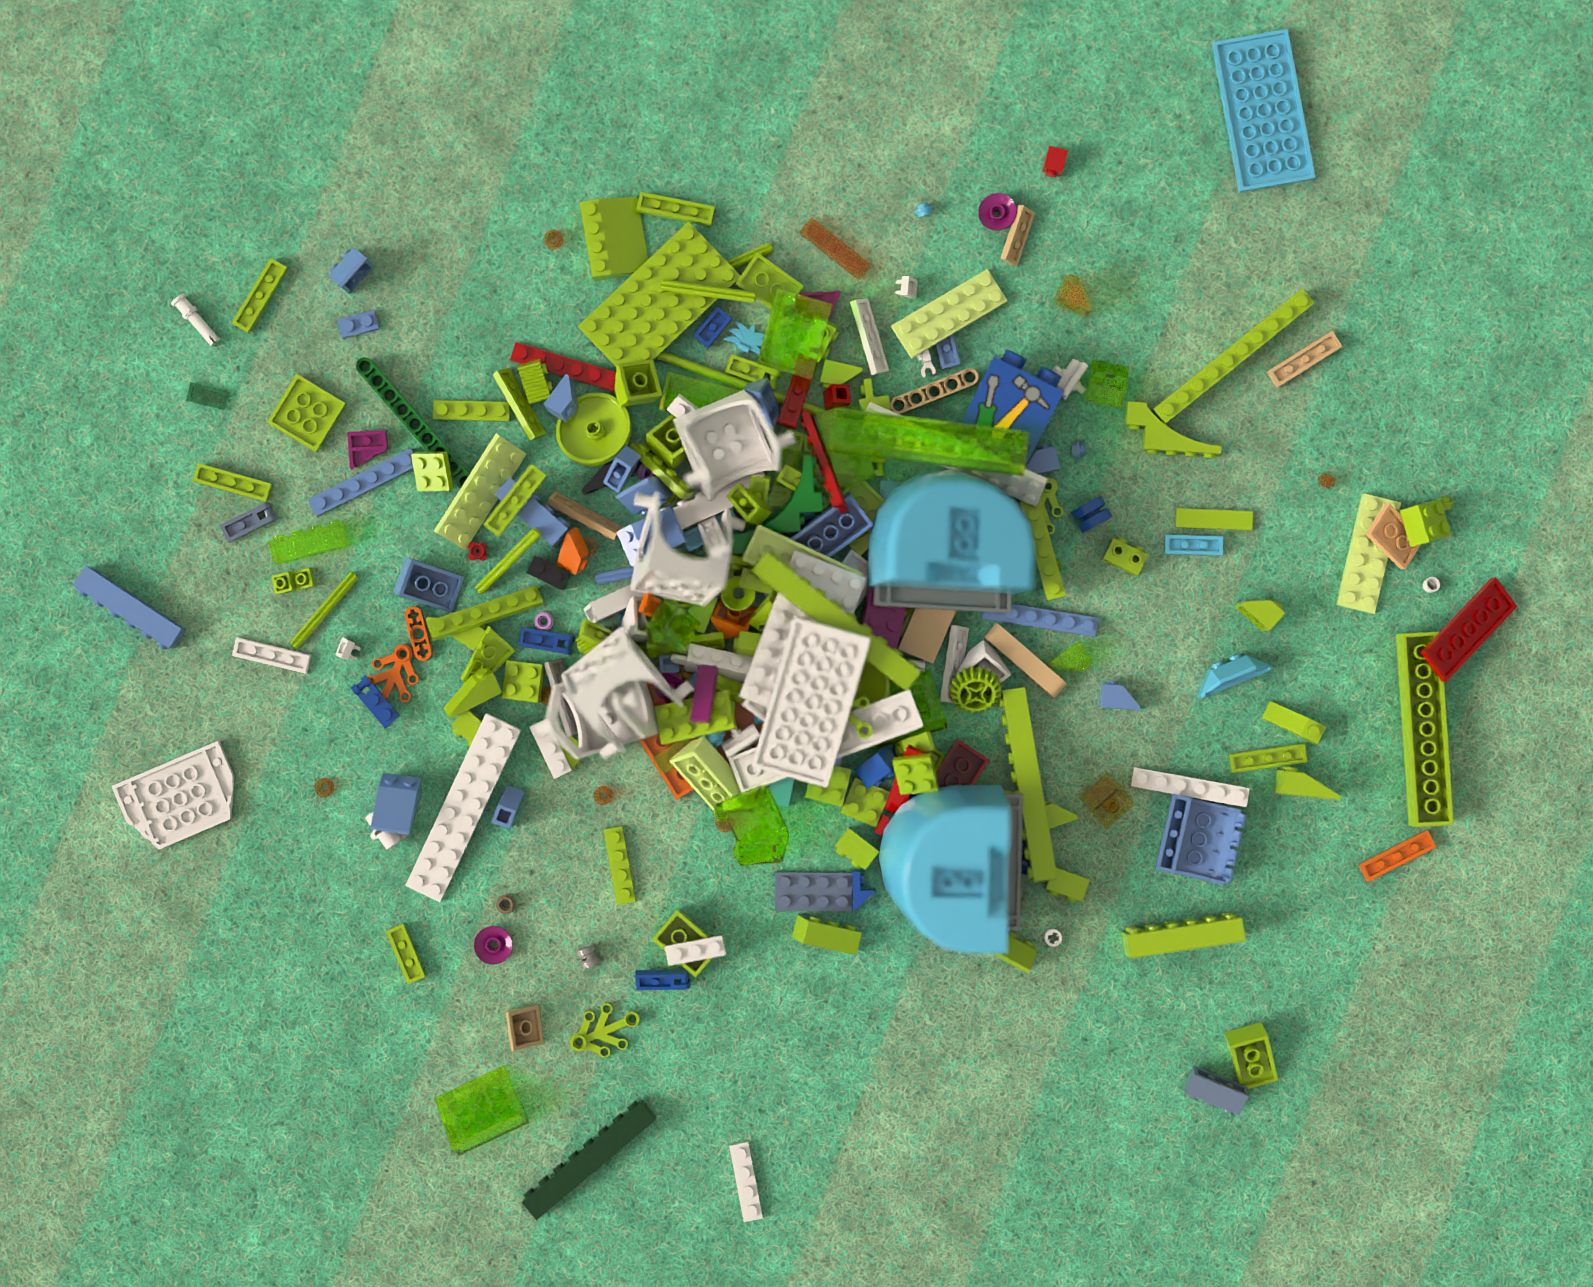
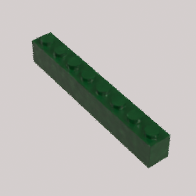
(589, 1159)

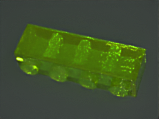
(309, 543)

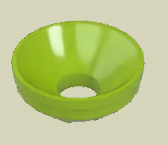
(733, 603)

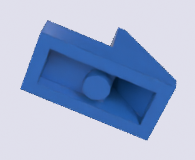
(859, 895)

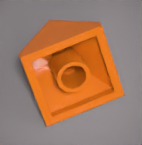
(731, 621)

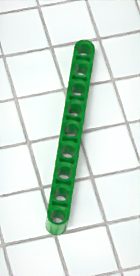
(411, 415)

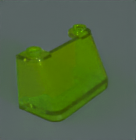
(756, 826)

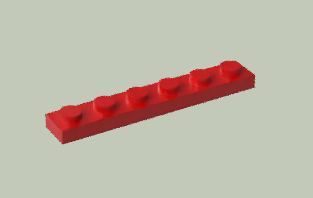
(563, 365)
(826, 467)

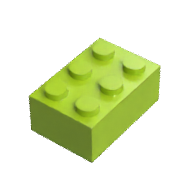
(681, 929)

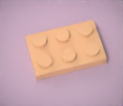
(1390, 536)

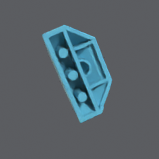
(1231, 673)

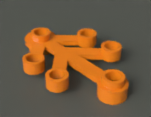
(393, 675)

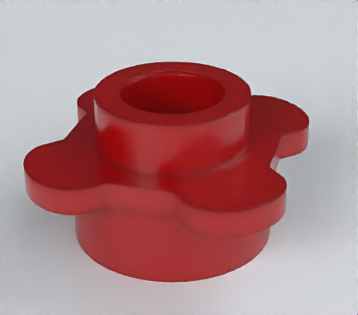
(476, 546)

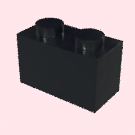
(548, 573)

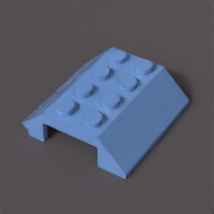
(1200, 840)

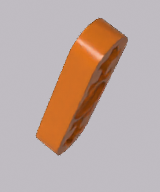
(409, 621)

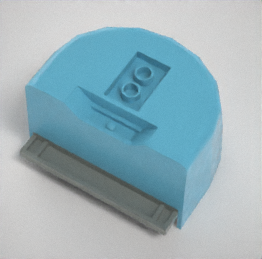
(949, 546)
(957, 865)

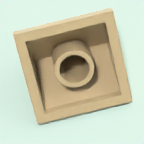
(524, 1027)

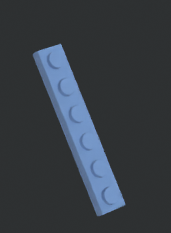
(362, 483)
(1046, 620)

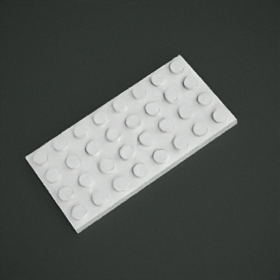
(834, 581)
(811, 701)

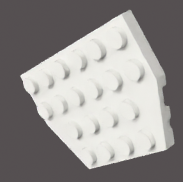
(179, 796)

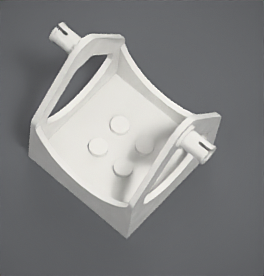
(728, 443)
(675, 576)
(603, 669)
(625, 710)

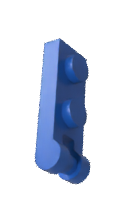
(545, 640)
(376, 702)
(662, 979)

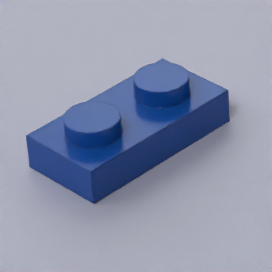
(712, 327)

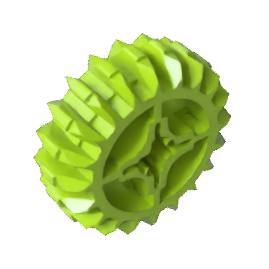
(975, 682)

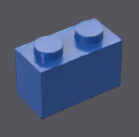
(876, 768)

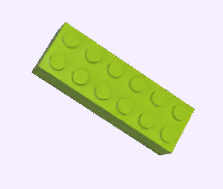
(1183, 935)

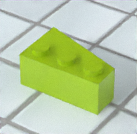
(827, 934)

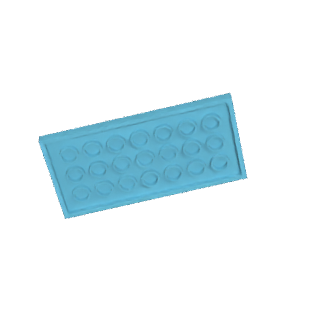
(1263, 110)

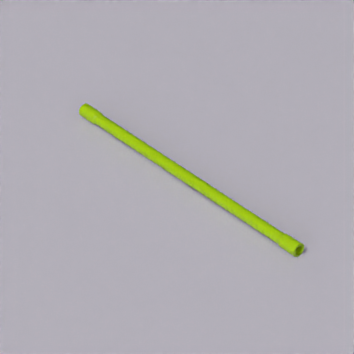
(725, 378)

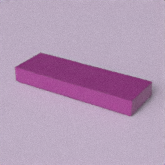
(704, 694)

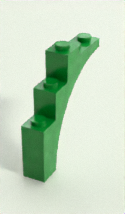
(788, 518)

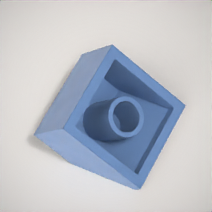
(350, 270)
(645, 487)

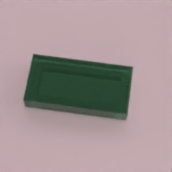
(207, 396)

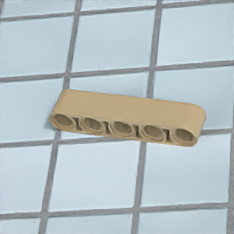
(941, 385)
(1025, 660)

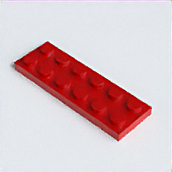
(1468, 629)

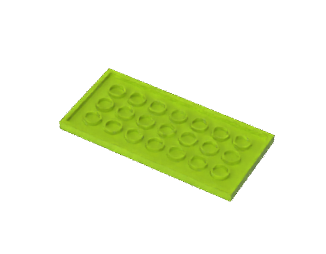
(643, 319)

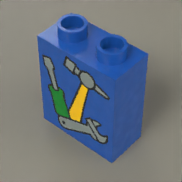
(1015, 398)

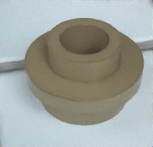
(501, 908)

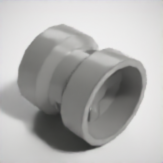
(588, 956)

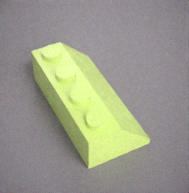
(706, 771)

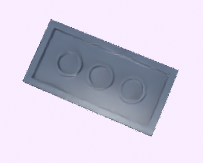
(813, 891)

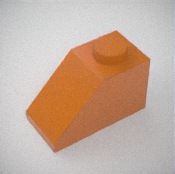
(573, 553)

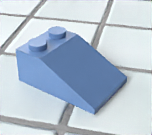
(764, 396)
(669, 530)
(428, 584)
(396, 803)

